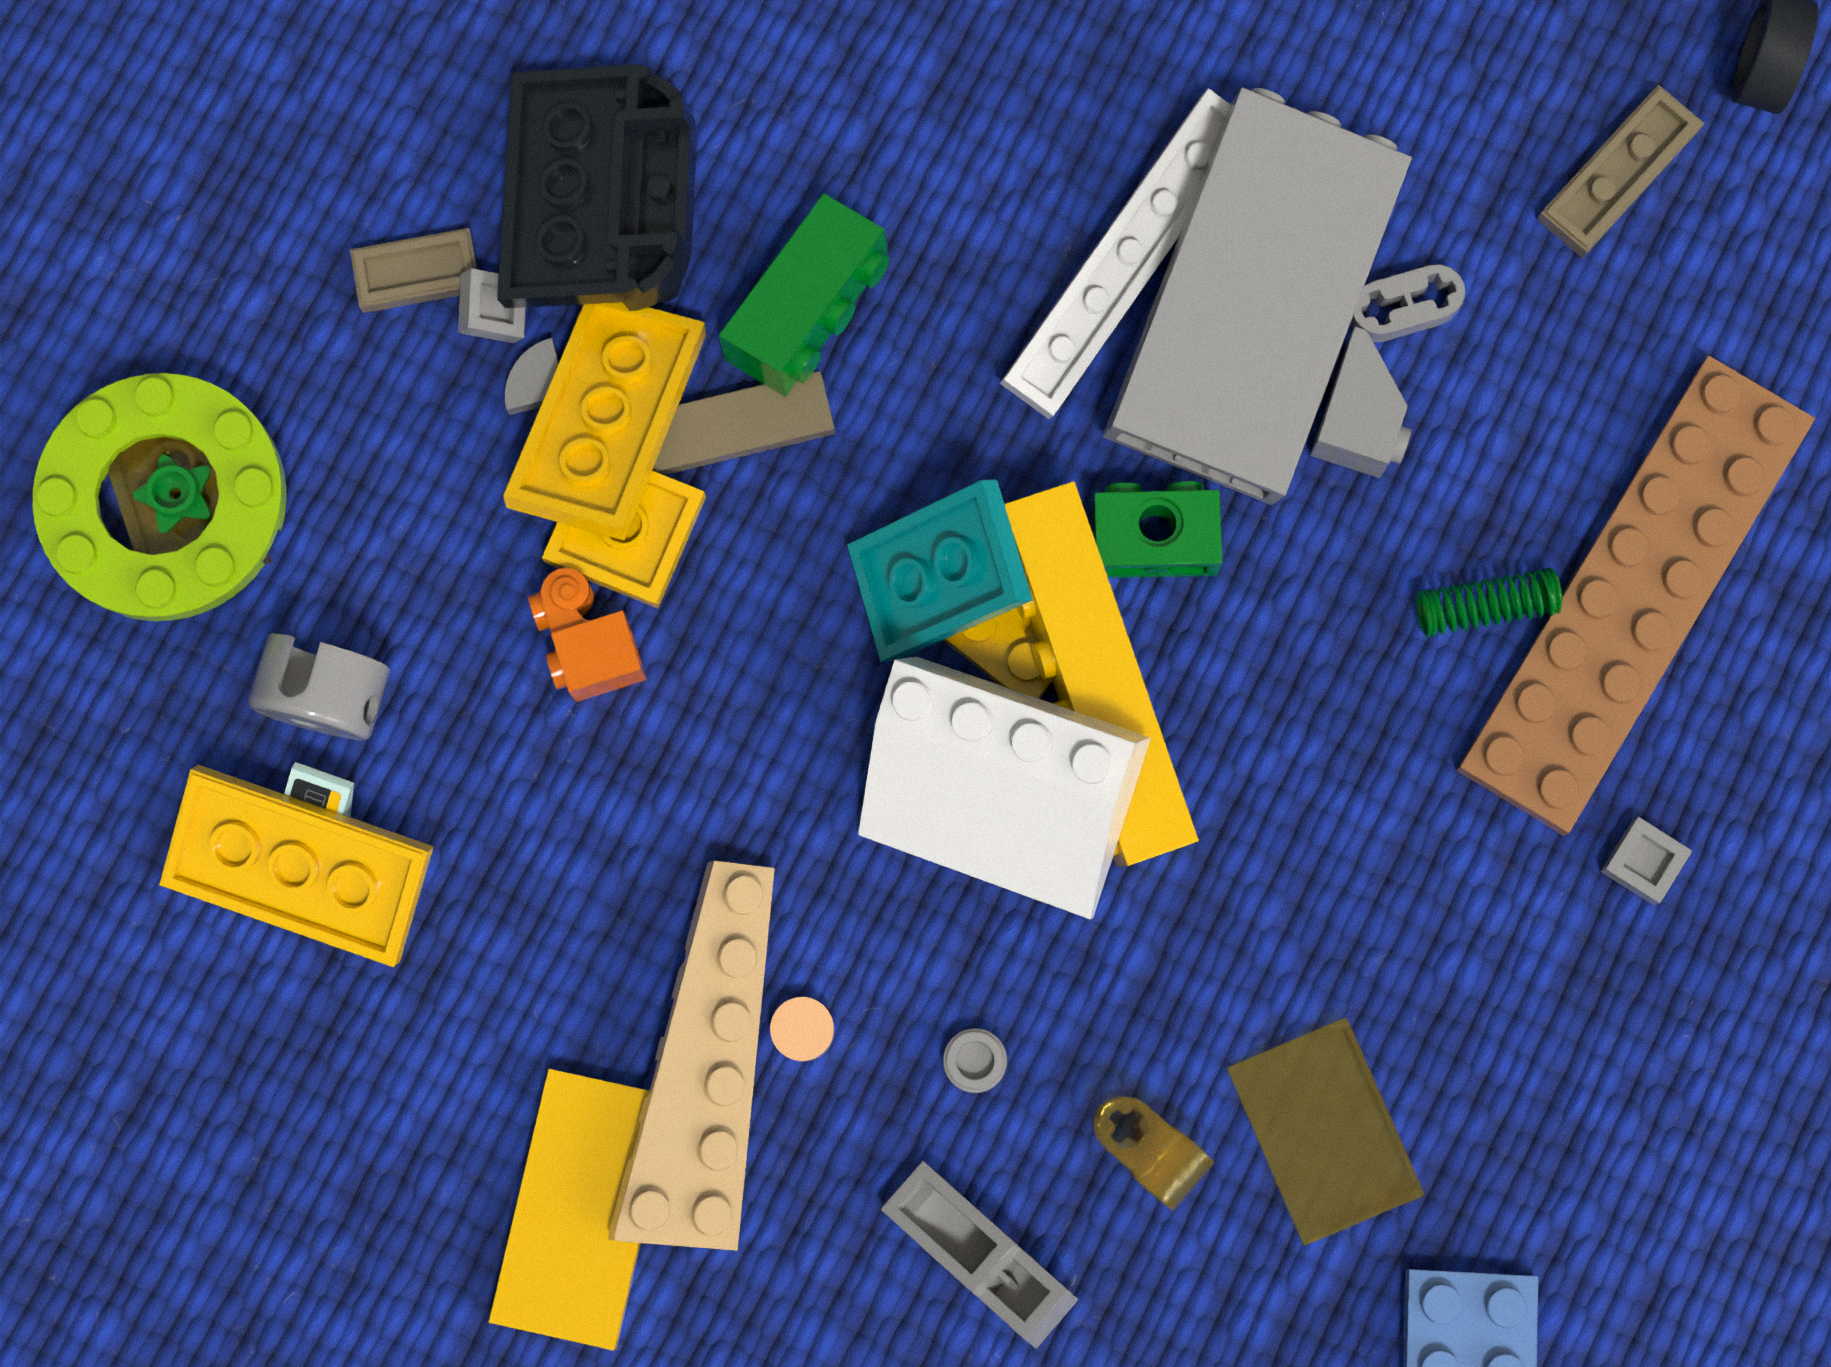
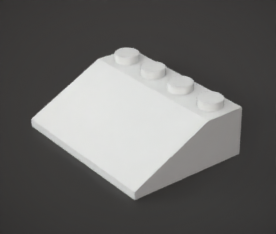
(999, 784)

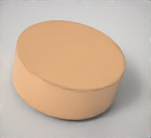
(802, 1029)

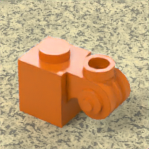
(588, 654)

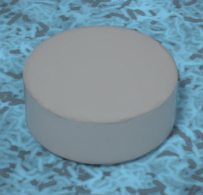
(975, 1060)

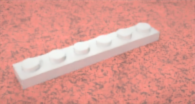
(1117, 265)

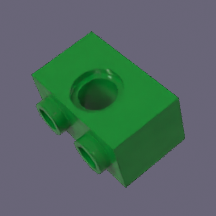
(1189, 510)

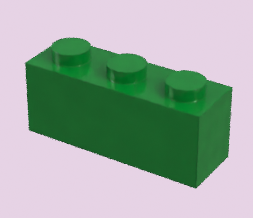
(805, 296)

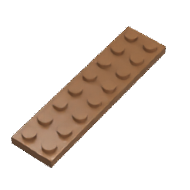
(1635, 595)

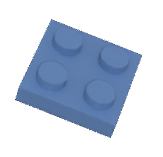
(1469, 1319)

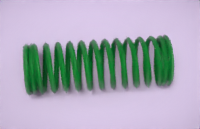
(1432, 616)

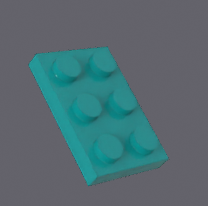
(939, 571)

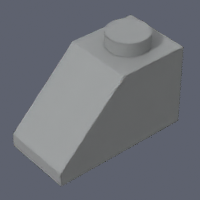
(1363, 412)

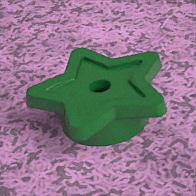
(170, 477)

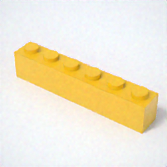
(1093, 660)

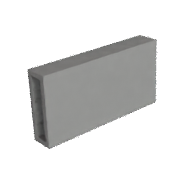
(1258, 295)

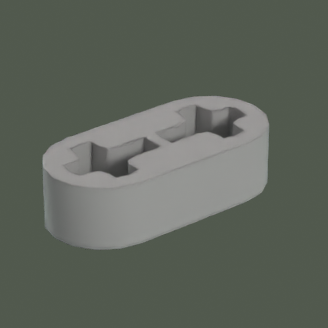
(1401, 290)

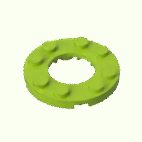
(205, 570)

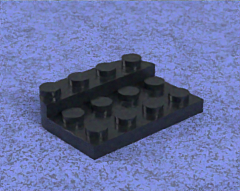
(596, 189)

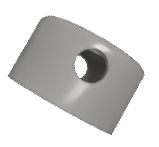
(321, 692)

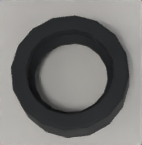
(1774, 54)

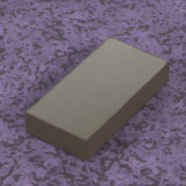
(412, 269)

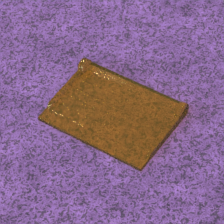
(1325, 1131)

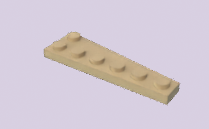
(697, 1116)

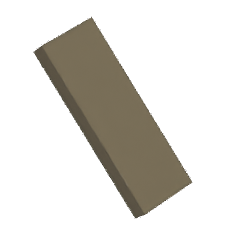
(1620, 171)
(744, 424)

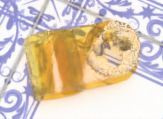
(1159, 1154)

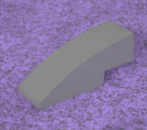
(979, 1255)

